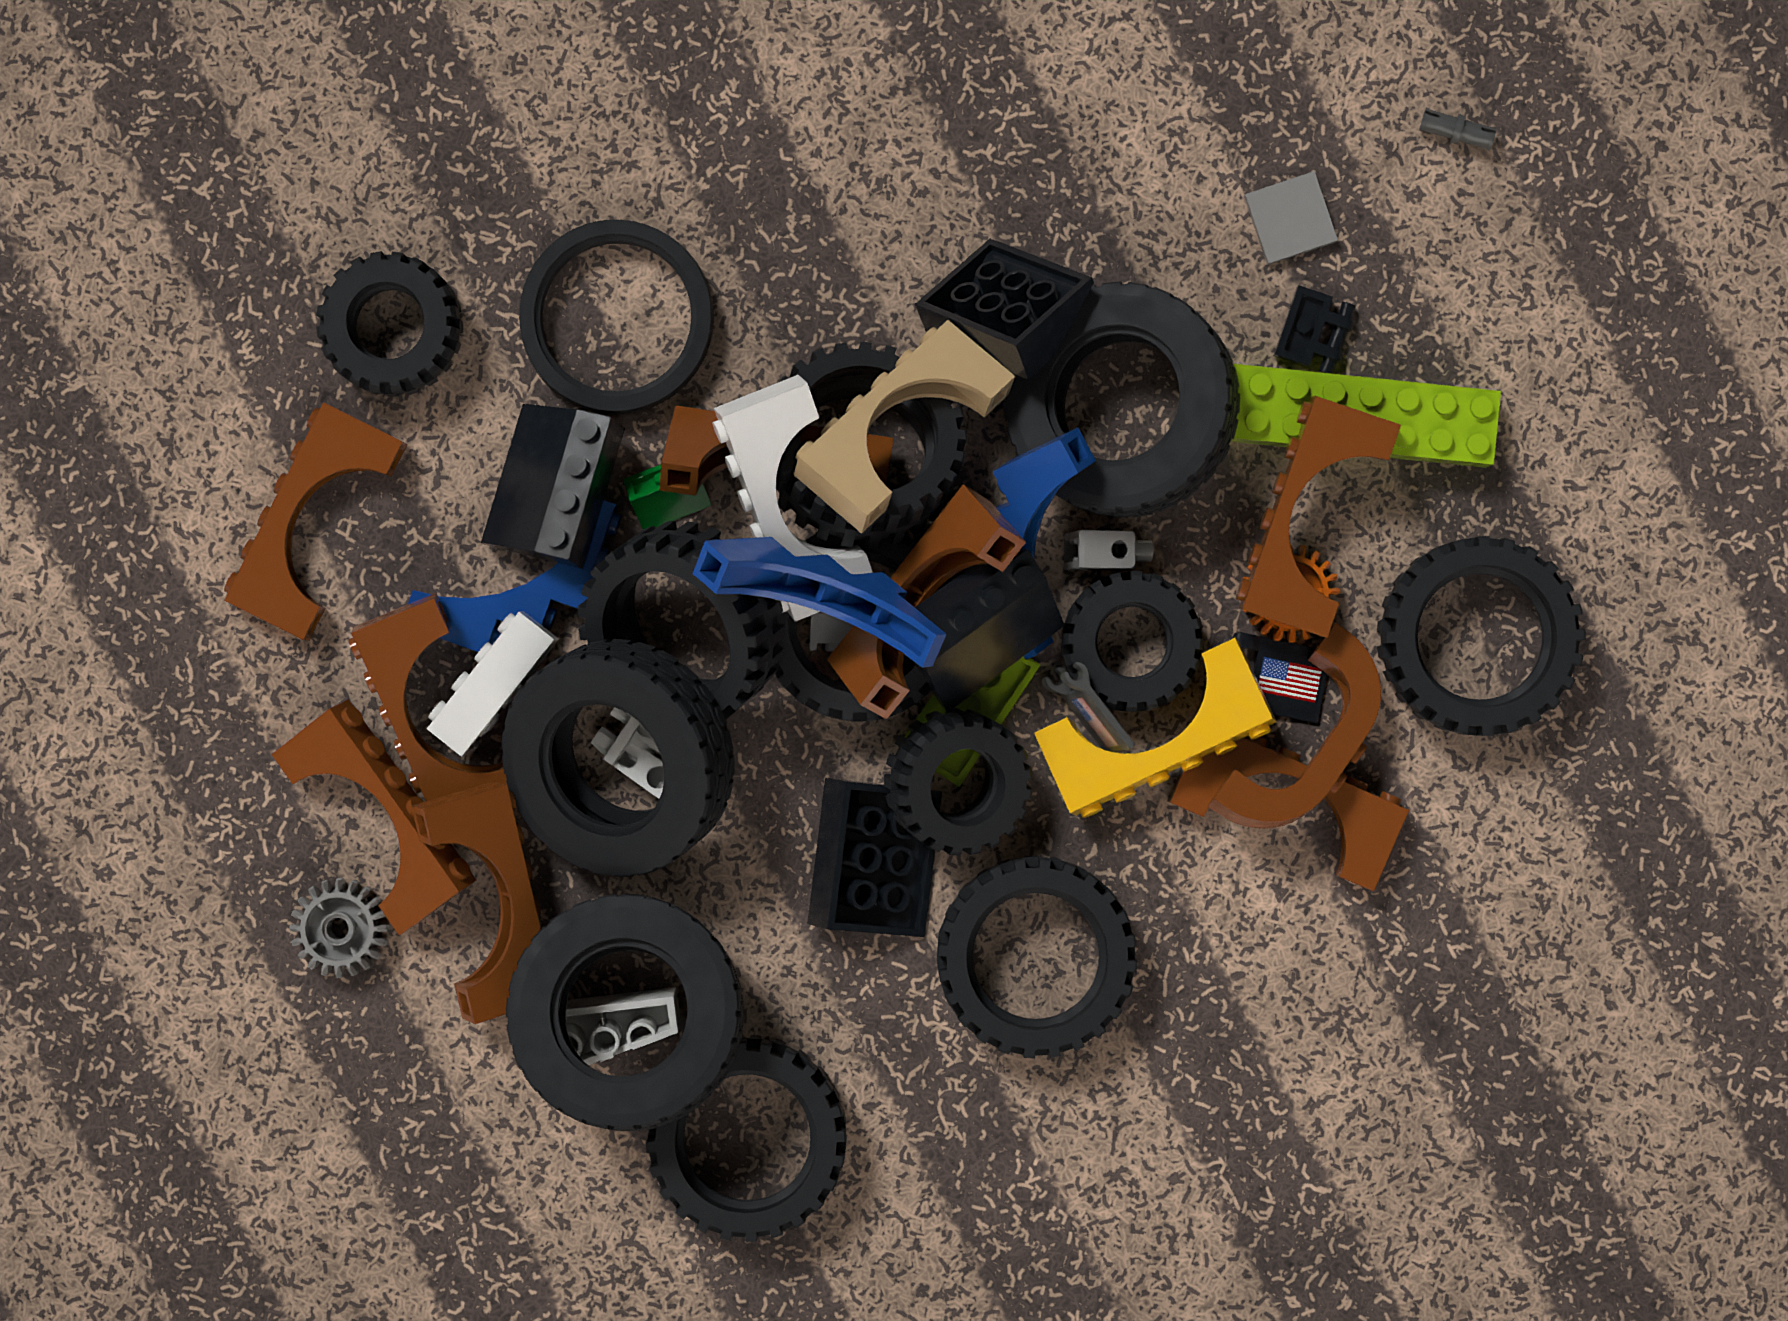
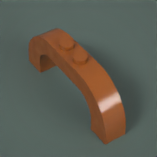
(1358, 680)

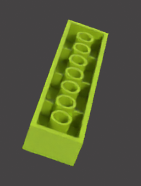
(1435, 419)

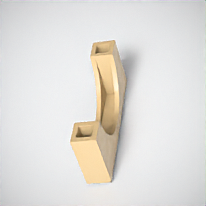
(941, 367)

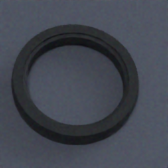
(592, 236)

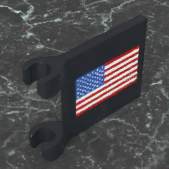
(1286, 676)

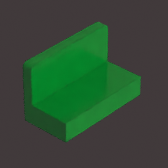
(657, 506)

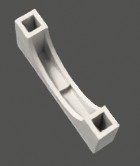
(756, 436)

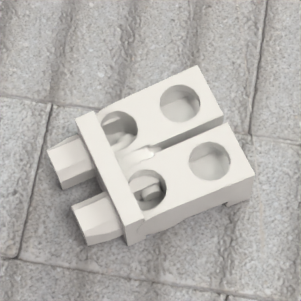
(632, 752)

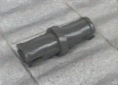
(1458, 129)

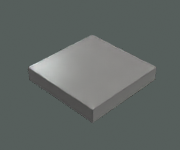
(1290, 218)

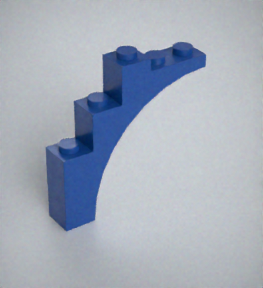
(1032, 483)
(818, 582)
(477, 618)

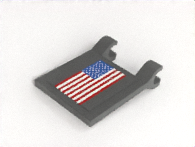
(1089, 709)

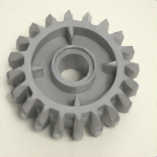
(317, 927)

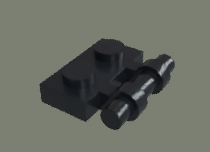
(1304, 325)

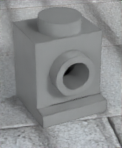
(827, 630)

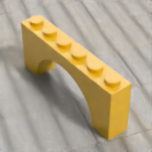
(1230, 711)

